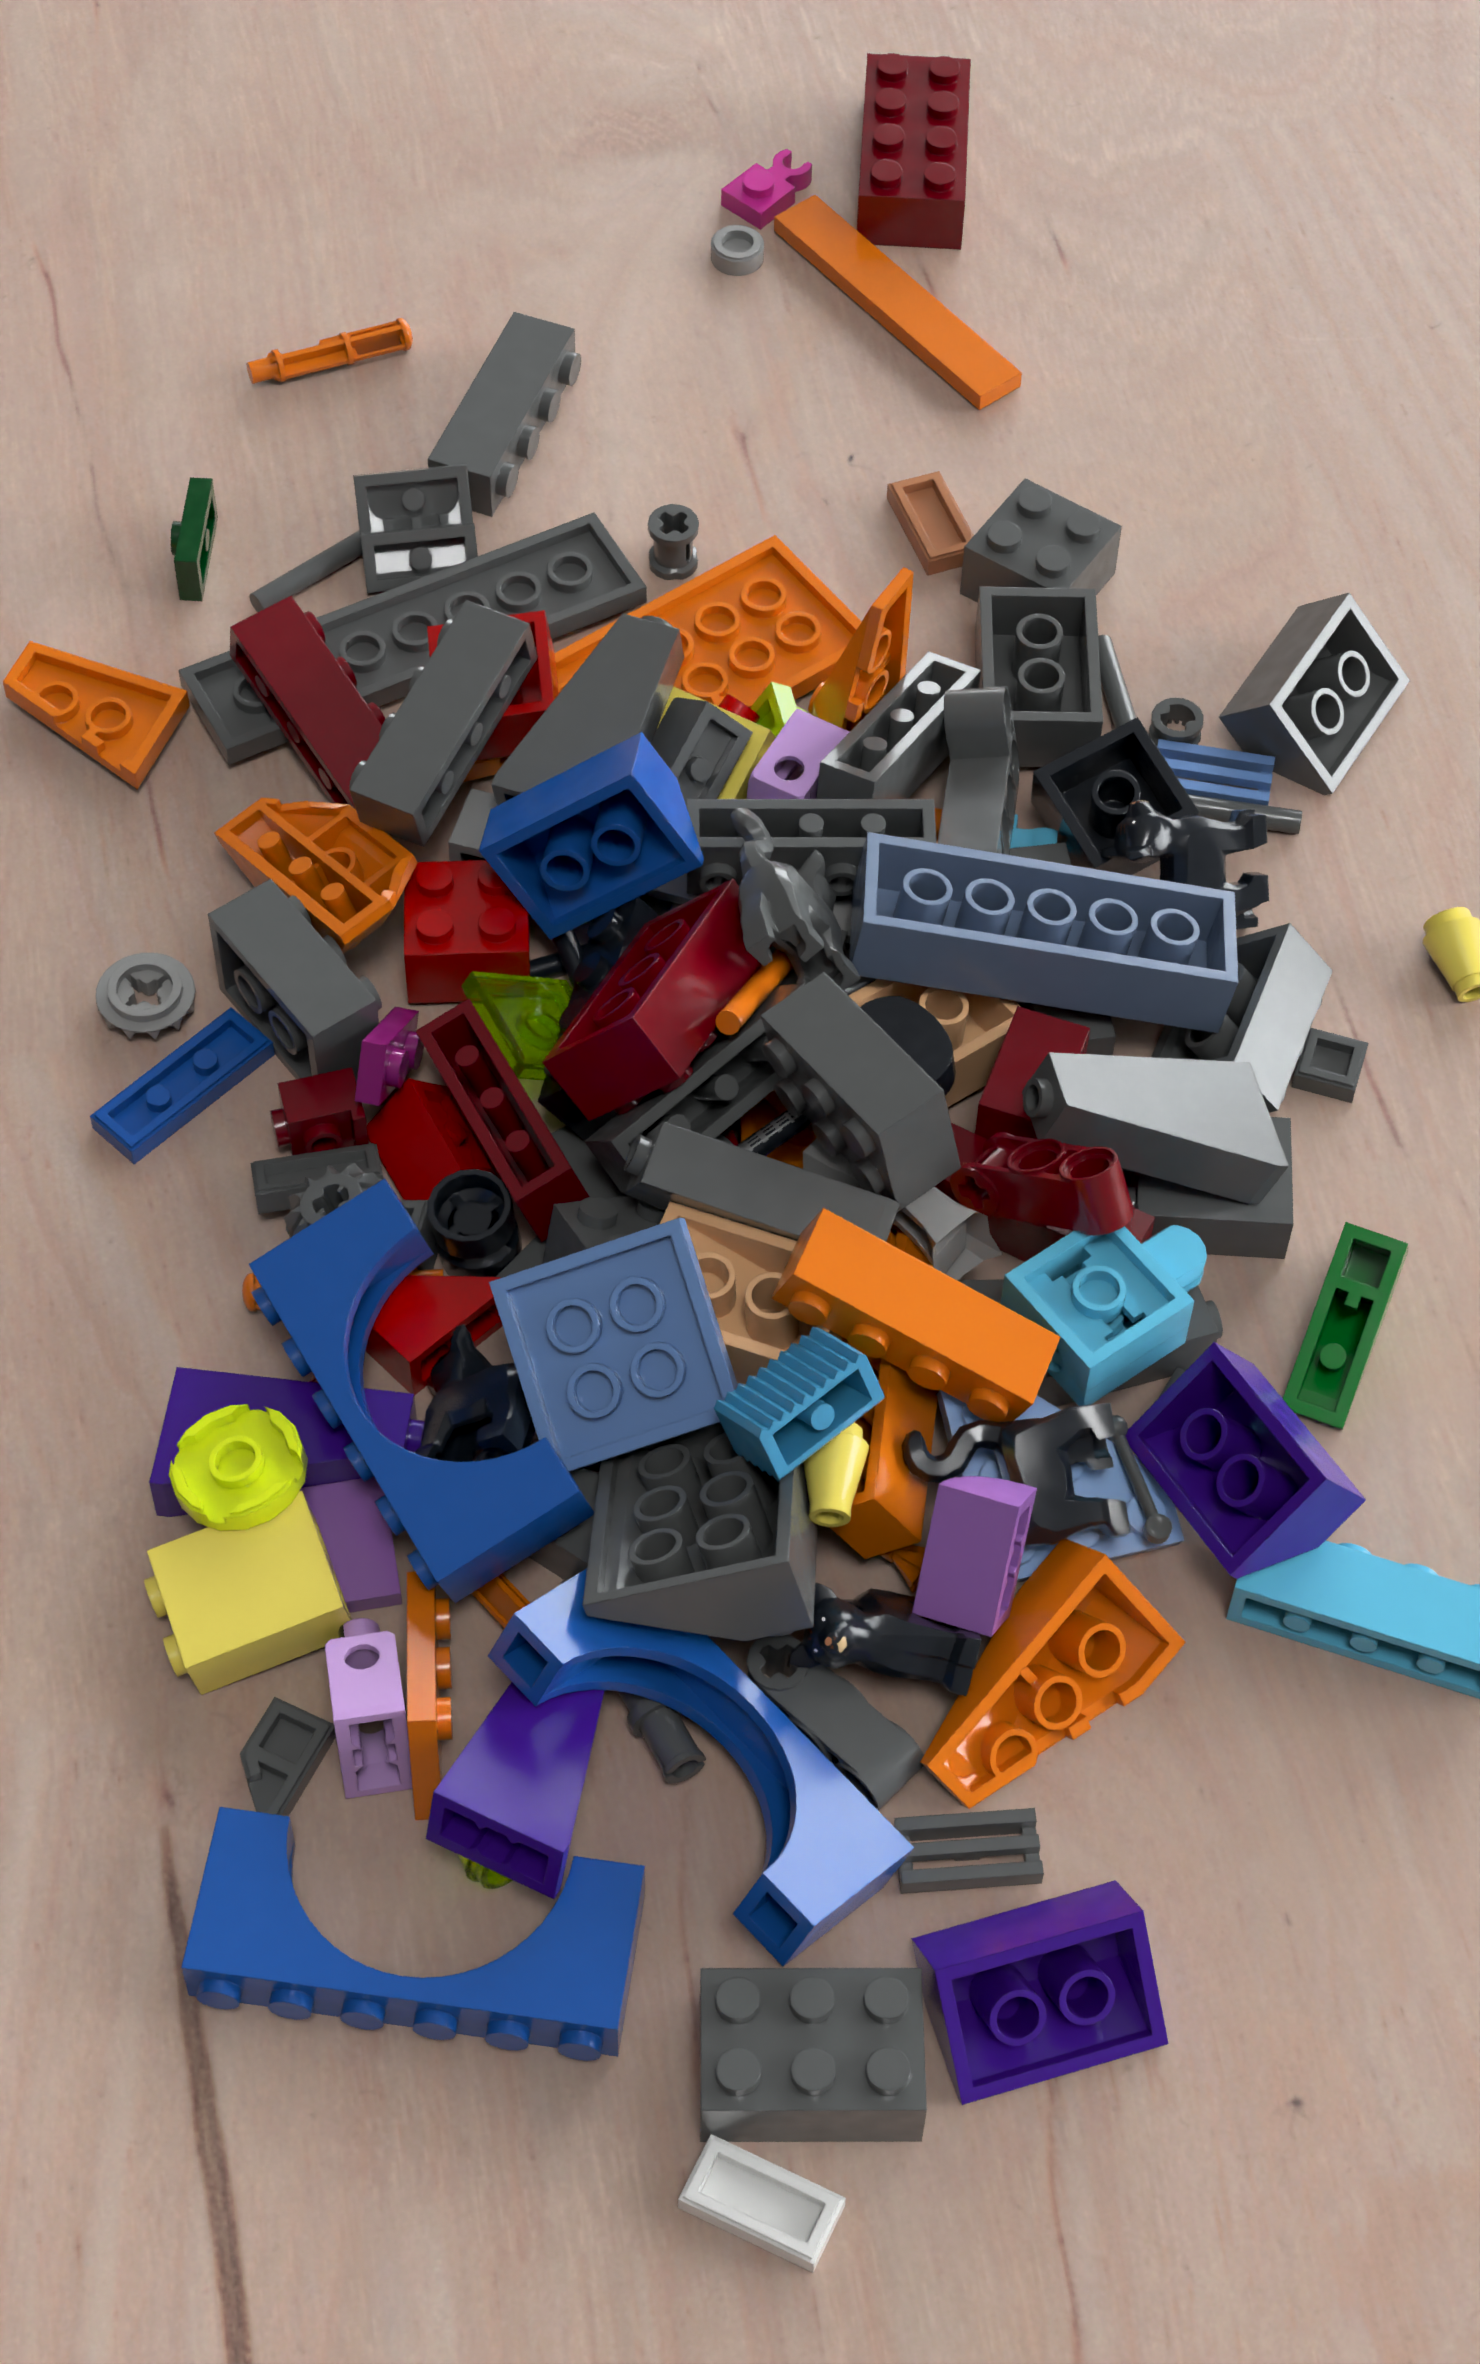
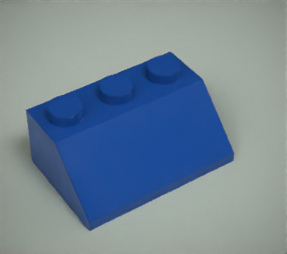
(593, 837)

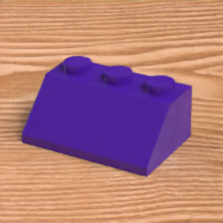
(1242, 1465)
(1041, 1990)

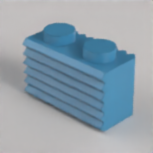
(798, 1402)

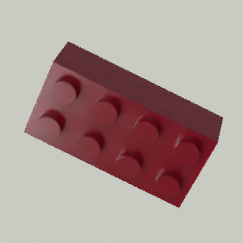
(914, 151)
(655, 1006)

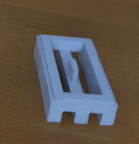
(1219, 767)

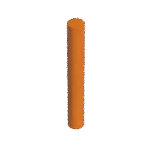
(753, 994)

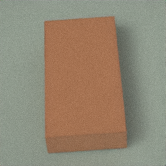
(930, 521)

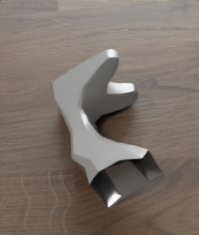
(944, 1231)

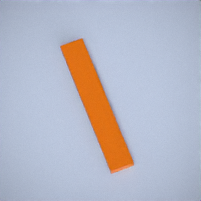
(898, 302)

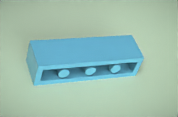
(1369, 1612)

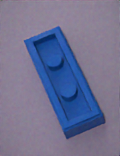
(182, 1085)

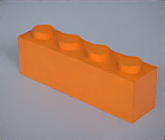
(915, 1318)

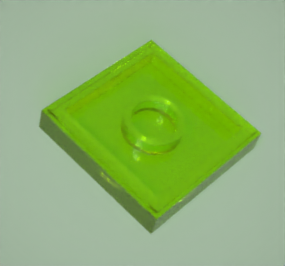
(520, 1016)

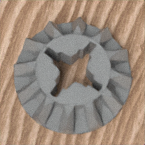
(151, 975)

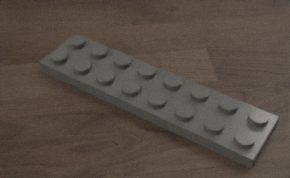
(566, 570)

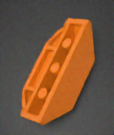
(325, 858)

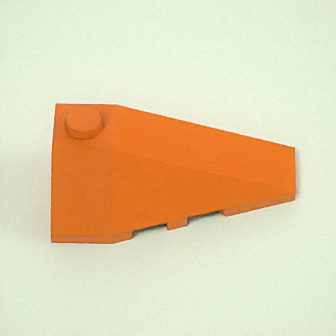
(871, 661)
(1059, 1660)

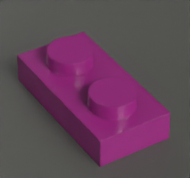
(388, 1056)

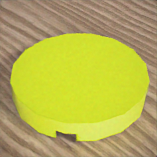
(238, 1467)

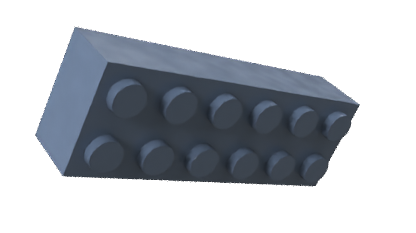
(1043, 933)

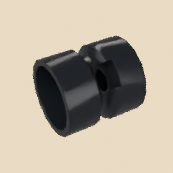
(474, 1223)

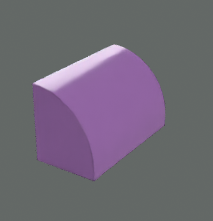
(974, 1552)

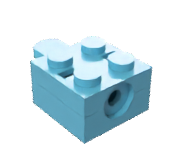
(1109, 1302)

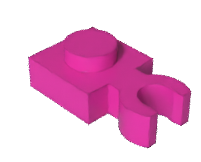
(764, 193)

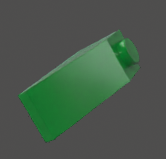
(1345, 1325)

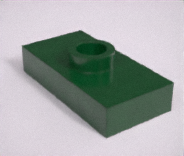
(194, 539)

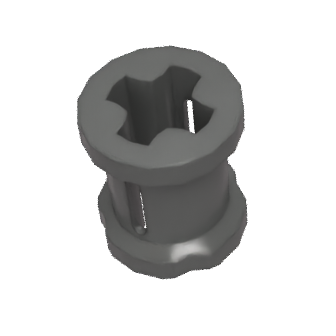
(673, 532)

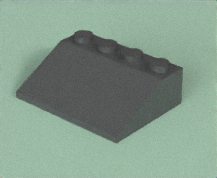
(701, 1542)

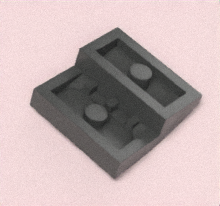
(413, 523)

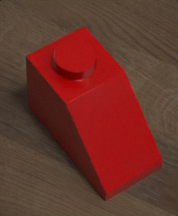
(420, 1322)

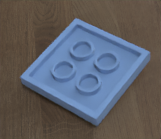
(616, 1345)

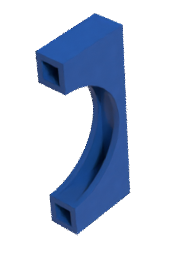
(461, 1515)
(822, 1834)
(552, 1990)

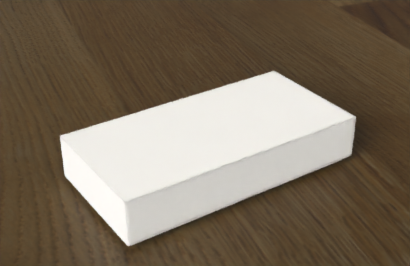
(761, 2203)

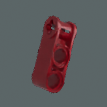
(1046, 1184)

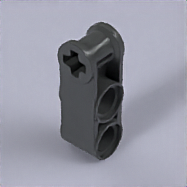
(836, 1719)

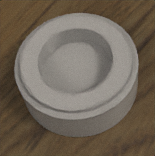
(737, 250)

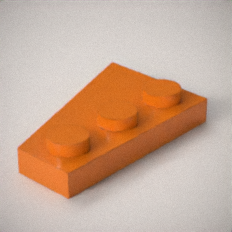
(98, 708)
(427, 1673)

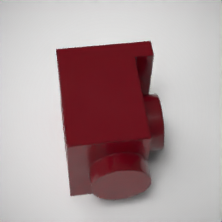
(319, 1113)

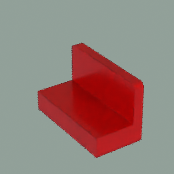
(425, 1138)

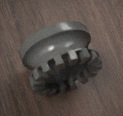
(1181, 710)

